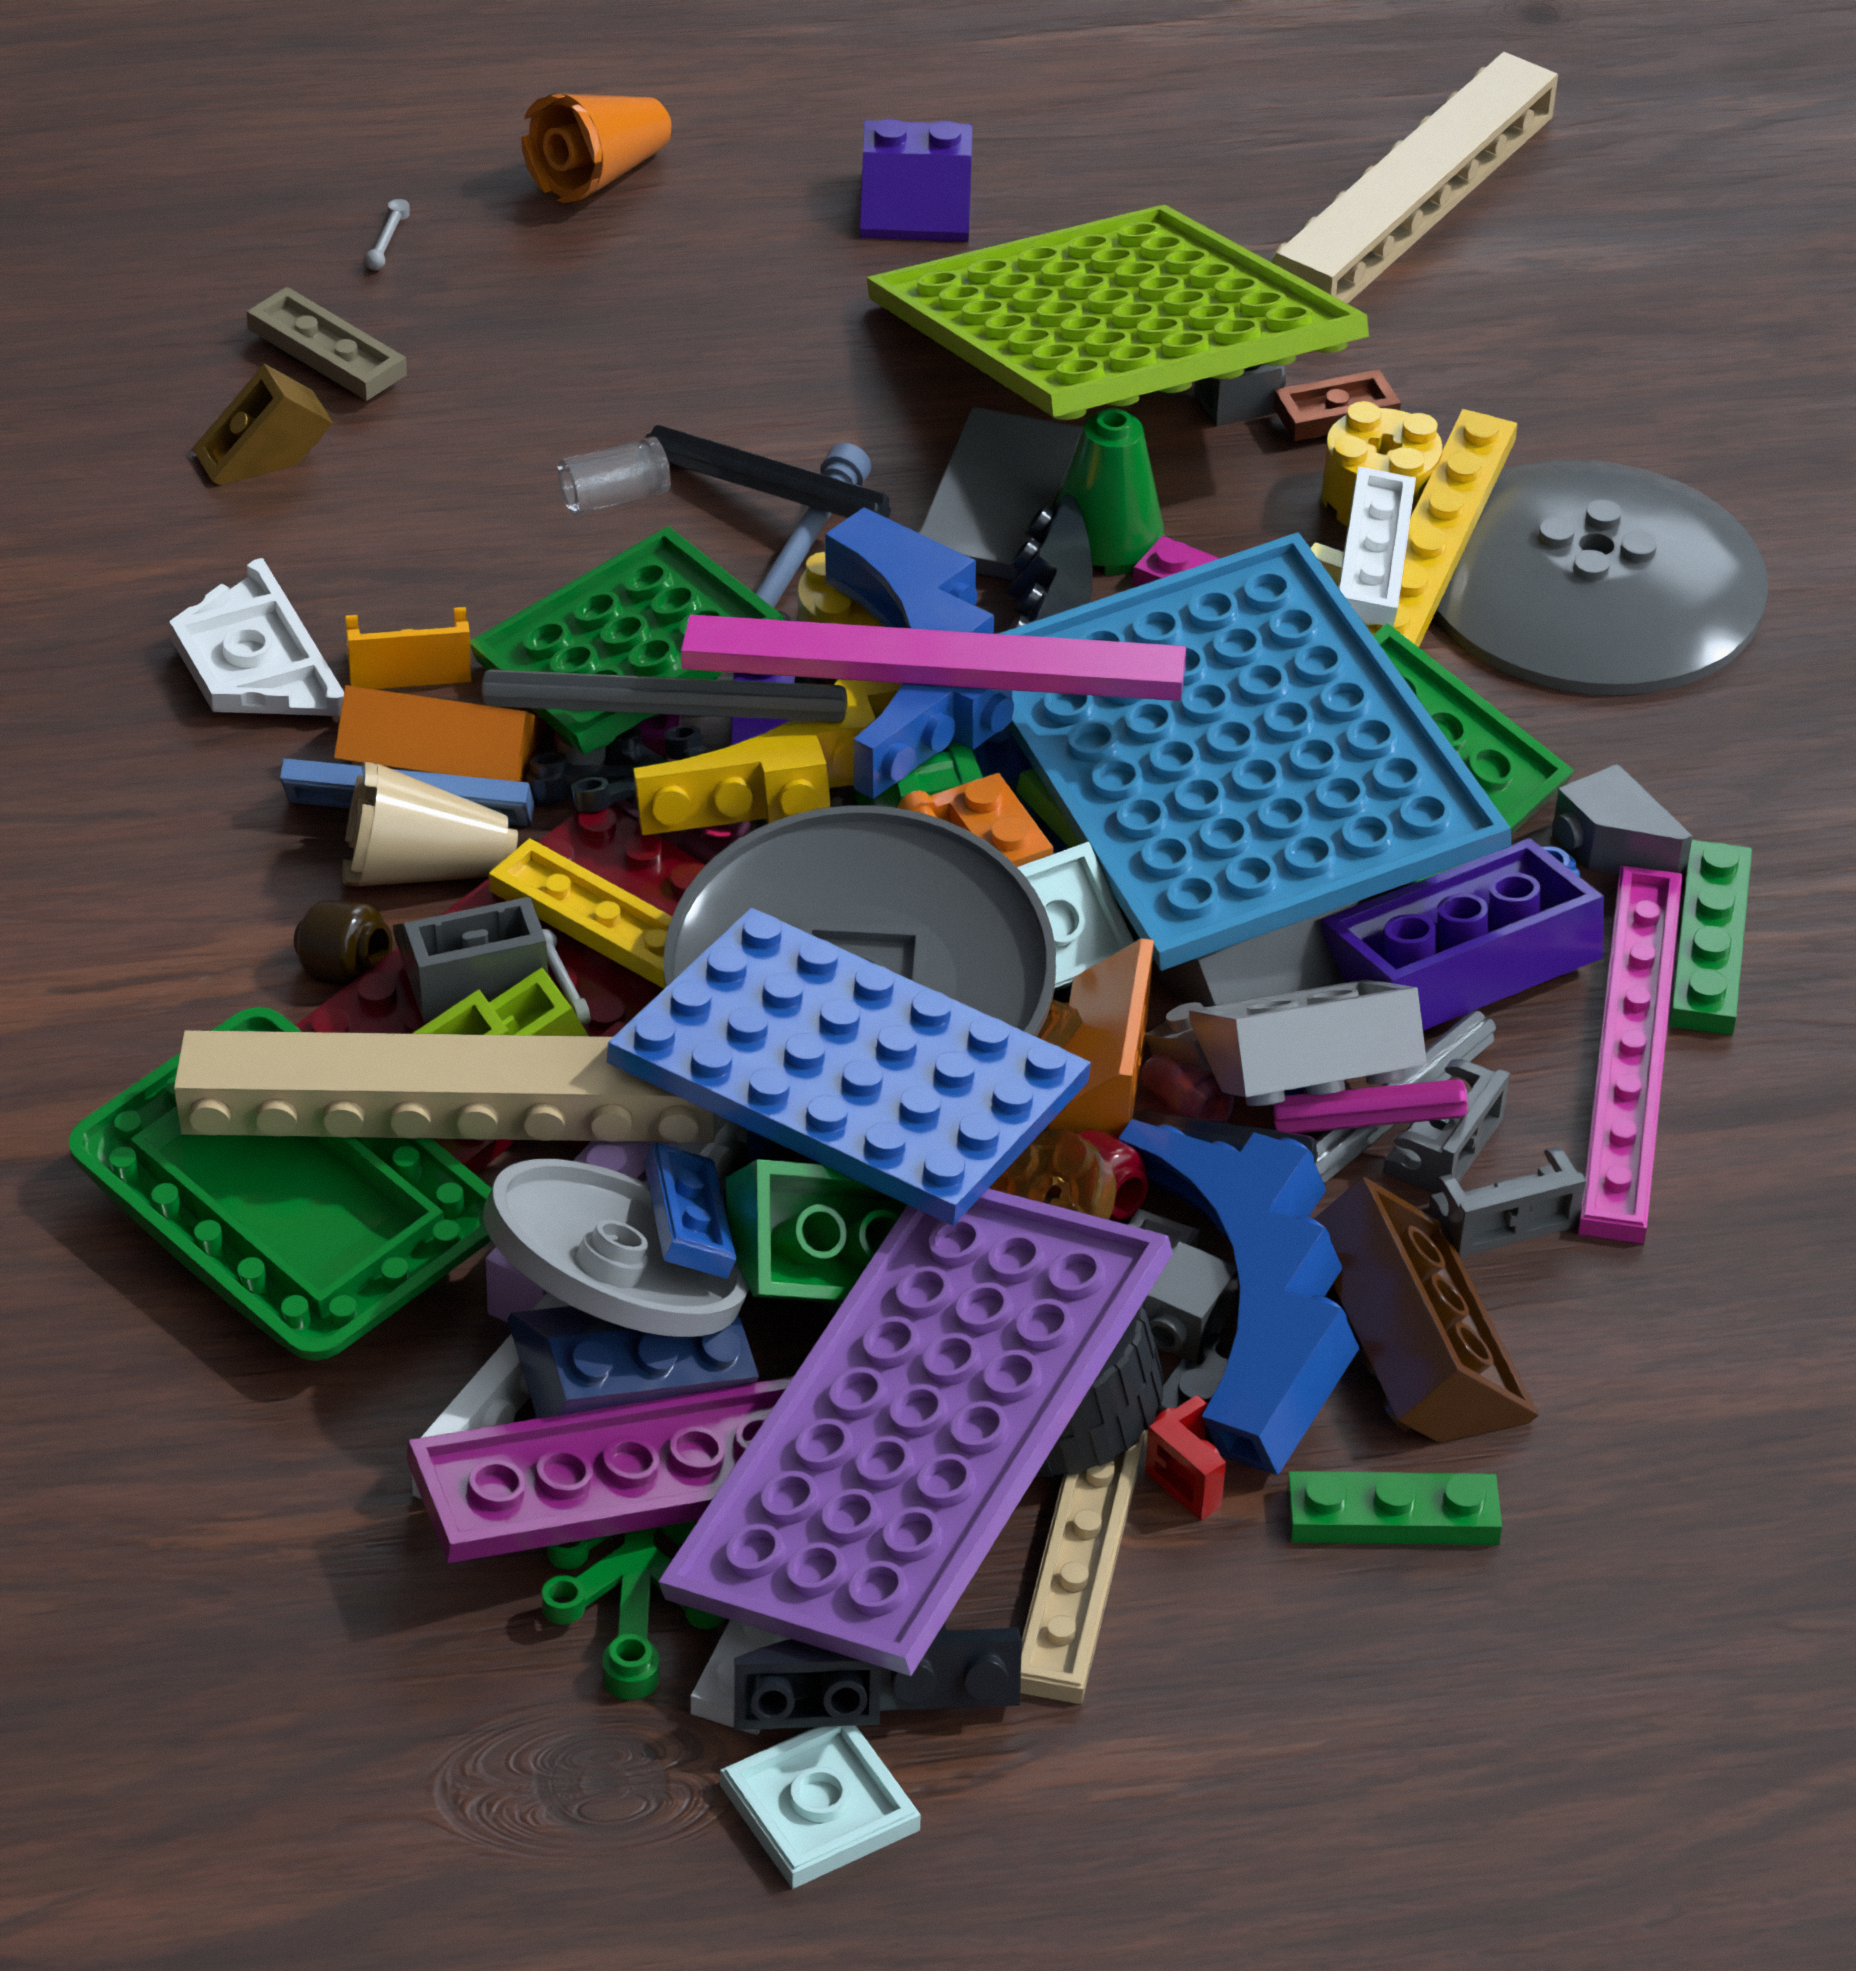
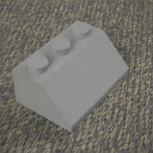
(1312, 1039)

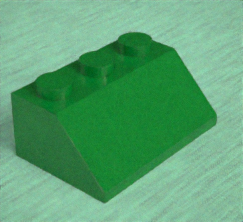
(804, 1229)

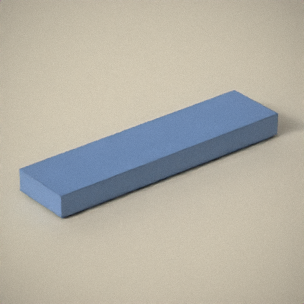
(334, 786)

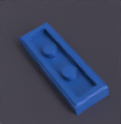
(689, 1210)

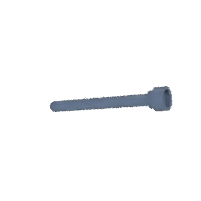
(842, 462)

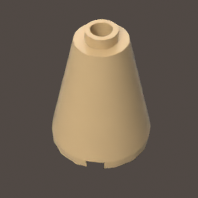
(419, 832)

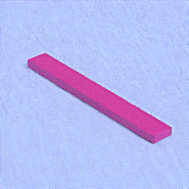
(934, 657)
(1631, 1056)

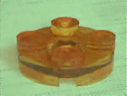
(1069, 1163)

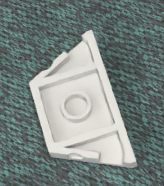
(254, 651)

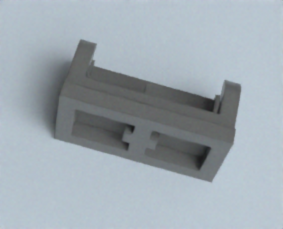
(1451, 1145)
(1511, 1208)

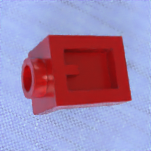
(1184, 1460)

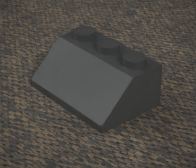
(1260, 967)

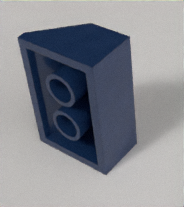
(591, 1364)

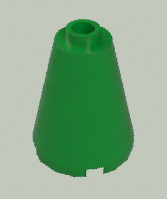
(1115, 491)

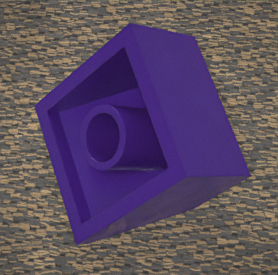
(916, 180)

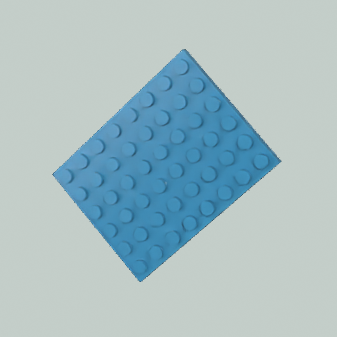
(1279, 776)

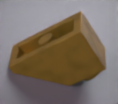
(263, 429)

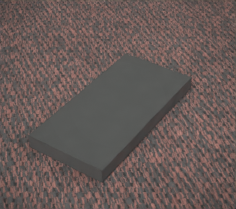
(996, 485)

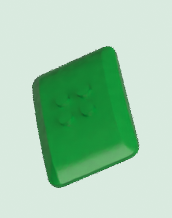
(286, 1229)

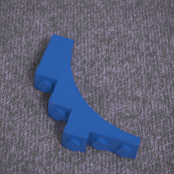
(914, 586)
(1288, 1334)

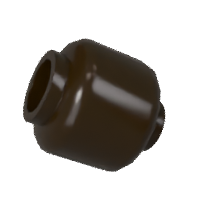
(341, 940)

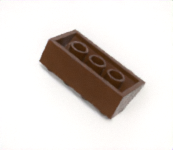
(1420, 1319)

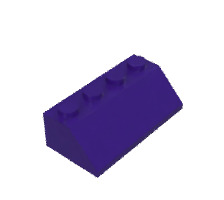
(1473, 931)

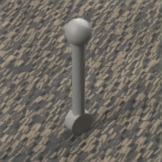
(397, 210)
(578, 1005)

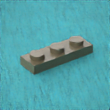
(326, 343)

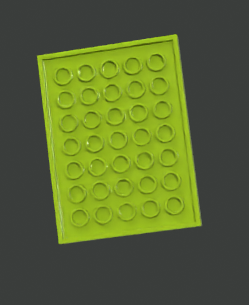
(1116, 310)

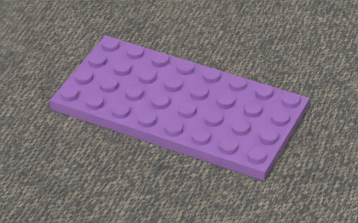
(916, 1427)

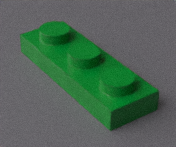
(1394, 1508)

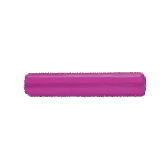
(1372, 1107)

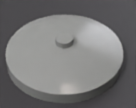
(598, 1248)

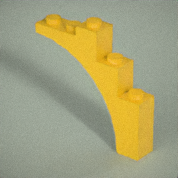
(762, 776)

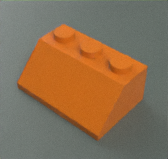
(436, 735)
(1112, 1037)

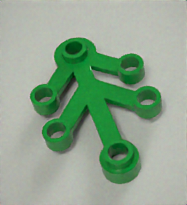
(636, 1566)

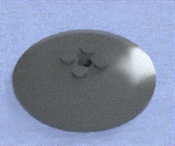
(1604, 580)
(892, 892)

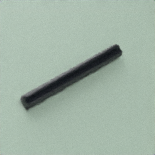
(768, 474)

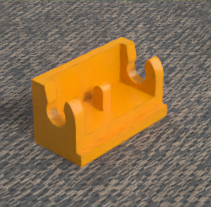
(409, 655)

